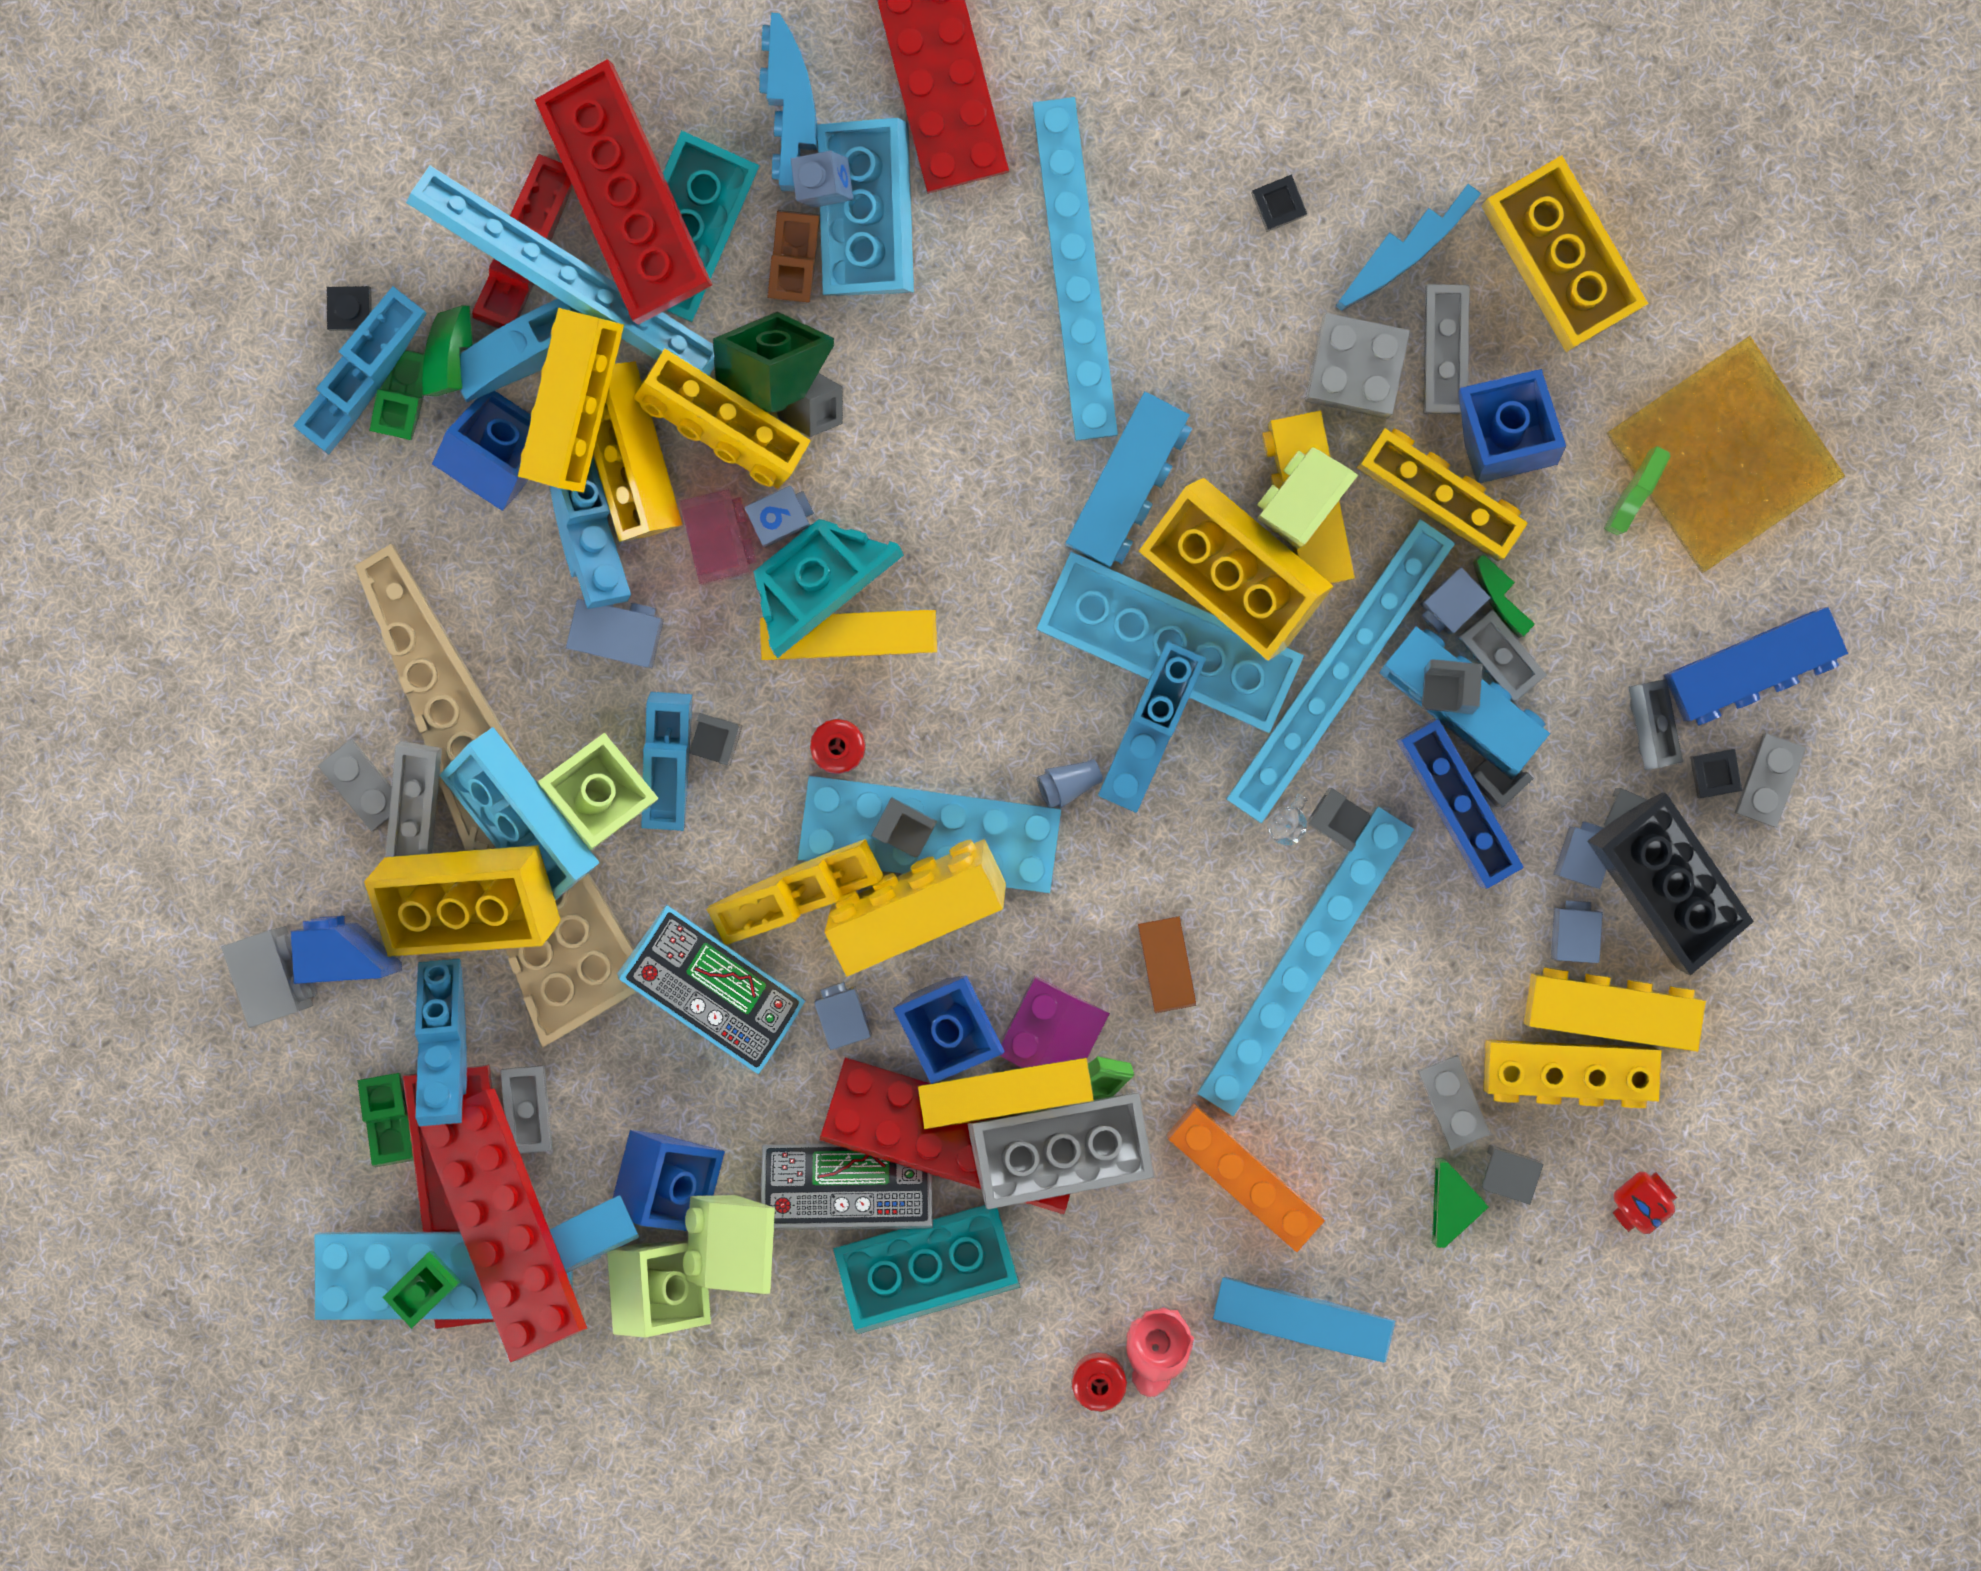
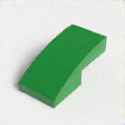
(441, 363)
(400, 398)
(1496, 584)
(386, 1119)

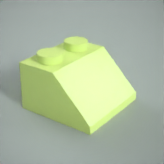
(1305, 497)
(597, 791)
(729, 1243)
(652, 1290)

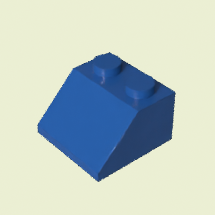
(1510, 426)
(486, 449)
(948, 1028)
(661, 1176)

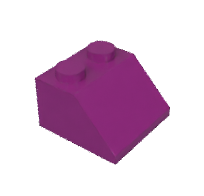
(1051, 1027)

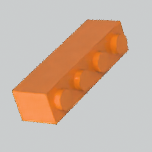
(1245, 1177)

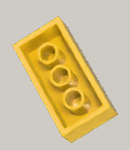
(1564, 253)
(1235, 568)
(463, 901)
(915, 906)

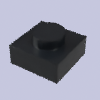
(1279, 203)
(347, 307)
(1716, 773)

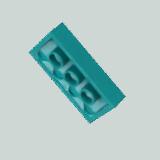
(709, 193)
(926, 1268)

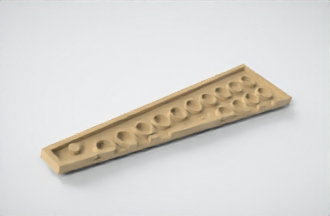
(579, 963)

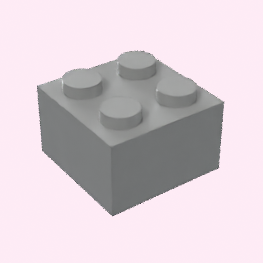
(1357, 365)
(264, 977)

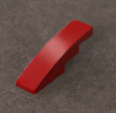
(539, 209)

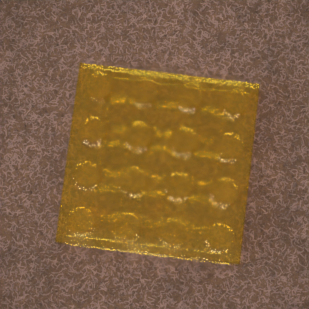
(1735, 452)

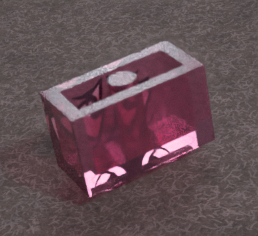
(717, 537)

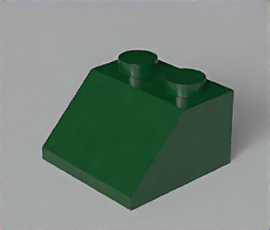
(771, 360)

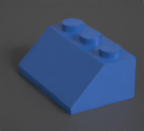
(338, 951)

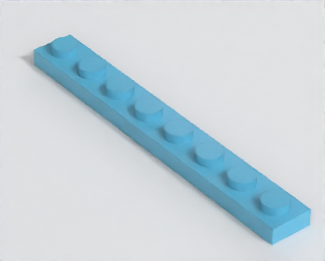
(551, 267)
(1075, 269)
(1340, 671)
(1305, 961)

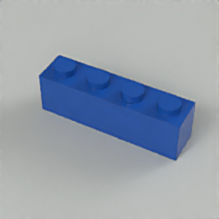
(1755, 665)
(1460, 803)

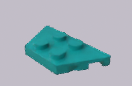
(816, 578)

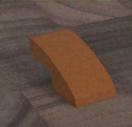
(793, 256)
(1167, 964)

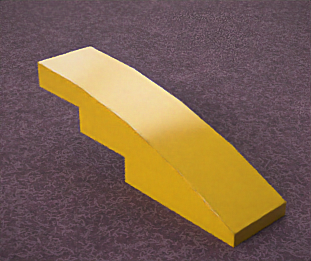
(862, 636)
(795, 892)
(1005, 1093)

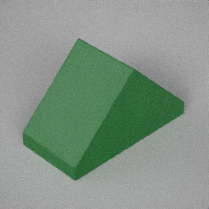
(1453, 1204)

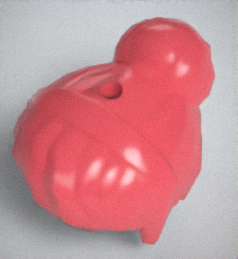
(1156, 1368)

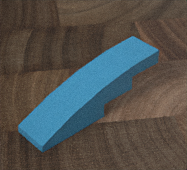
(1396, 257)
(361, 370)
(1304, 1319)

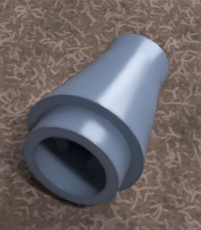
(1067, 782)

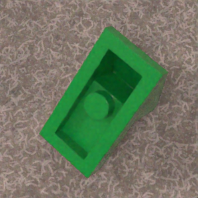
(421, 1289)

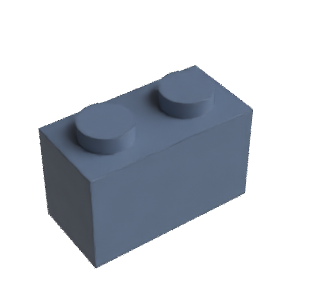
(616, 633)

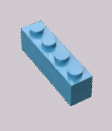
(1128, 479)
(1494, 730)

